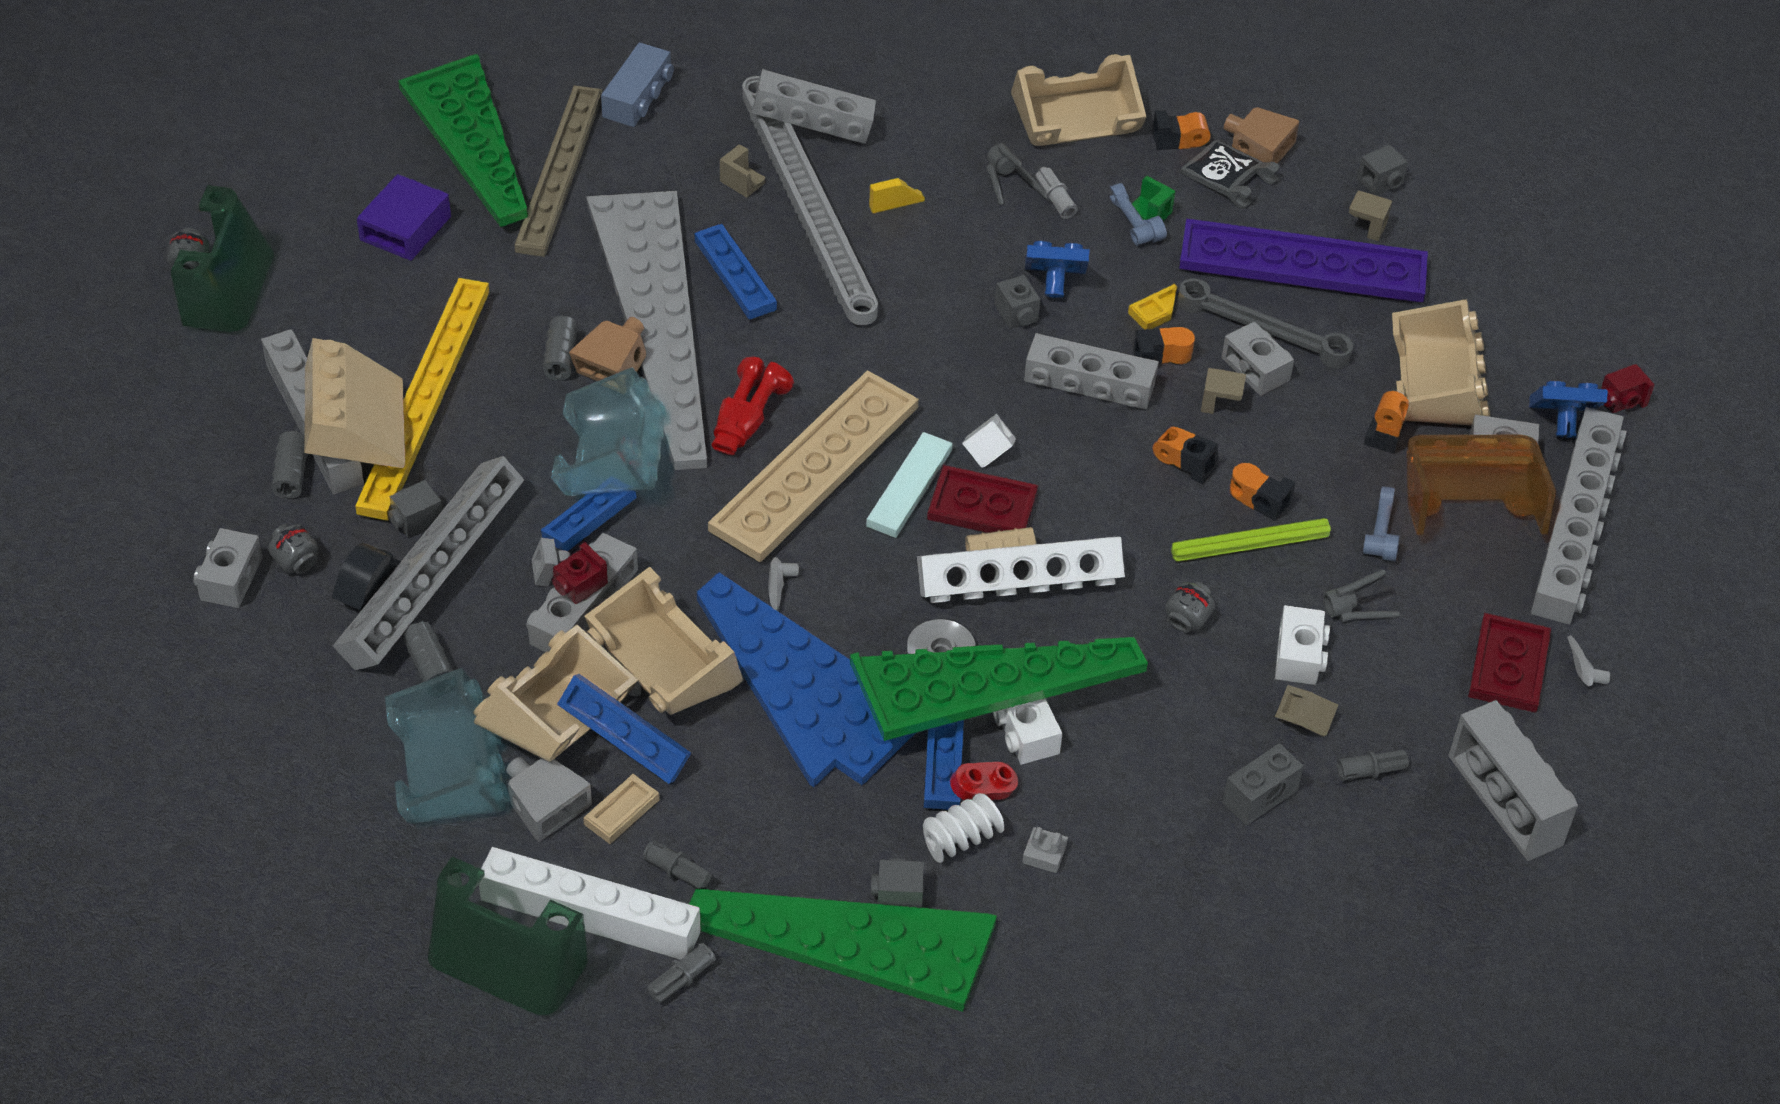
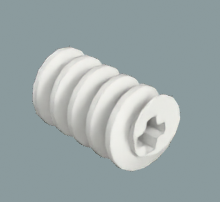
(961, 823)

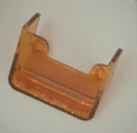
(1478, 469)

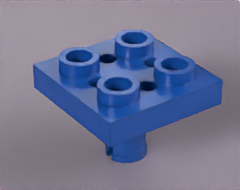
(1056, 262)
(1567, 401)

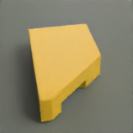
(892, 194)
(1154, 309)

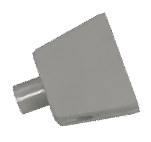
(546, 795)

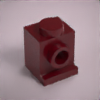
(1627, 388)
(580, 574)

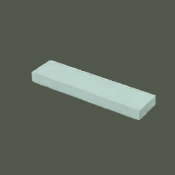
(909, 485)

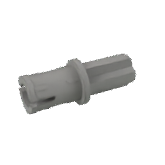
(1056, 193)

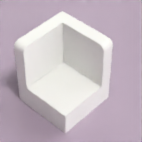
(989, 441)

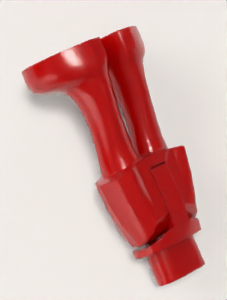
(740, 418)

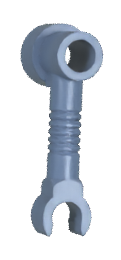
(1144, 230)
(1380, 542)

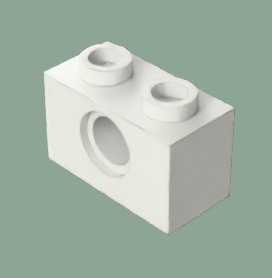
(1300, 645)
(1030, 730)

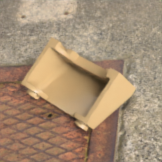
(662, 646)

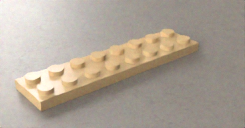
(812, 466)

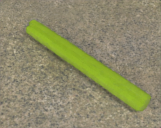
(1250, 539)

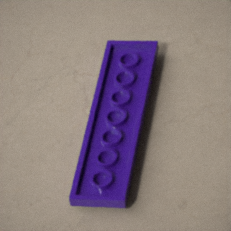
(1304, 260)

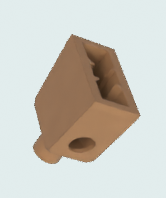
(1263, 134)
(610, 349)

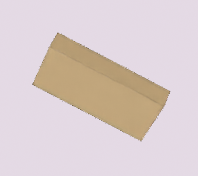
(621, 808)

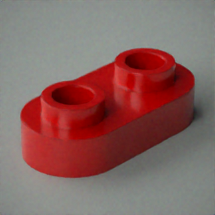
(990, 778)

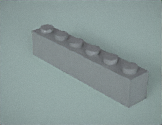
(287, 367)

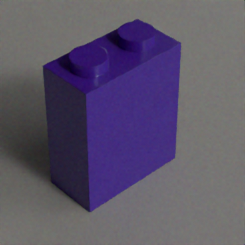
(404, 217)

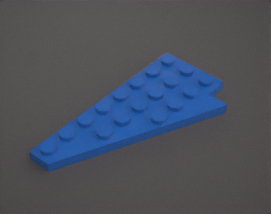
(800, 685)

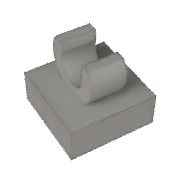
(545, 559)
(1045, 849)

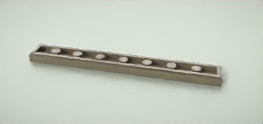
(558, 171)

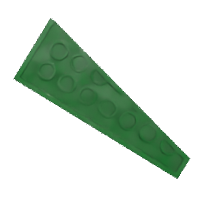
(463, 120)
(945, 687)
(891, 946)

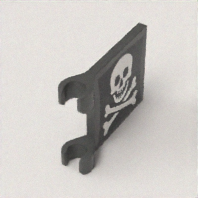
(1227, 169)

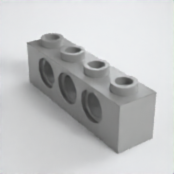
(814, 106)
(1091, 371)
(562, 614)

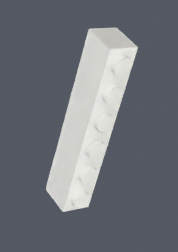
(607, 906)

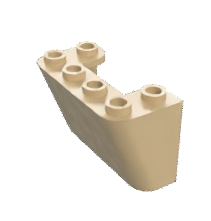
(1079, 105)
(1441, 363)
(526, 706)

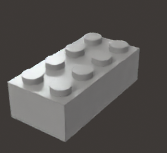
(1512, 780)

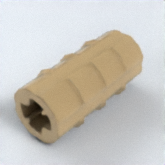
(1000, 539)

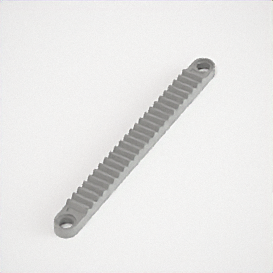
(814, 212)

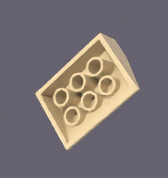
(352, 406)

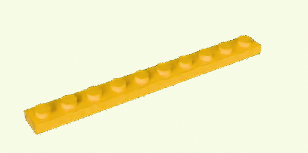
(426, 392)

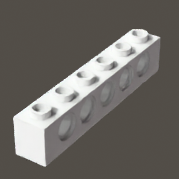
(1104, 551)

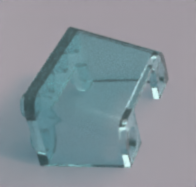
(618, 435)
(448, 758)

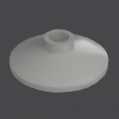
(939, 636)

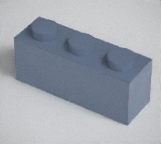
(636, 84)

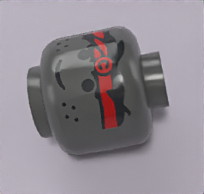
(189, 240)
(293, 548)
(1189, 607)

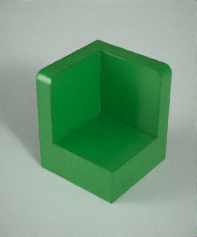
(1154, 199)

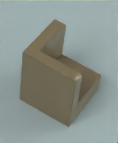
(737, 174)
(1371, 209)
(1223, 385)
(1306, 710)

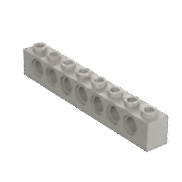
(1578, 515)
(428, 564)

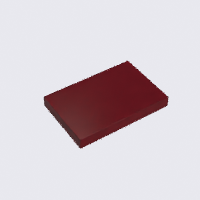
(981, 501)
(1509, 662)

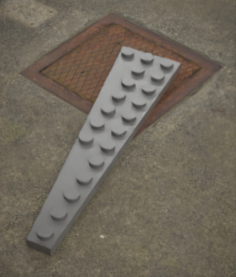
(649, 276)

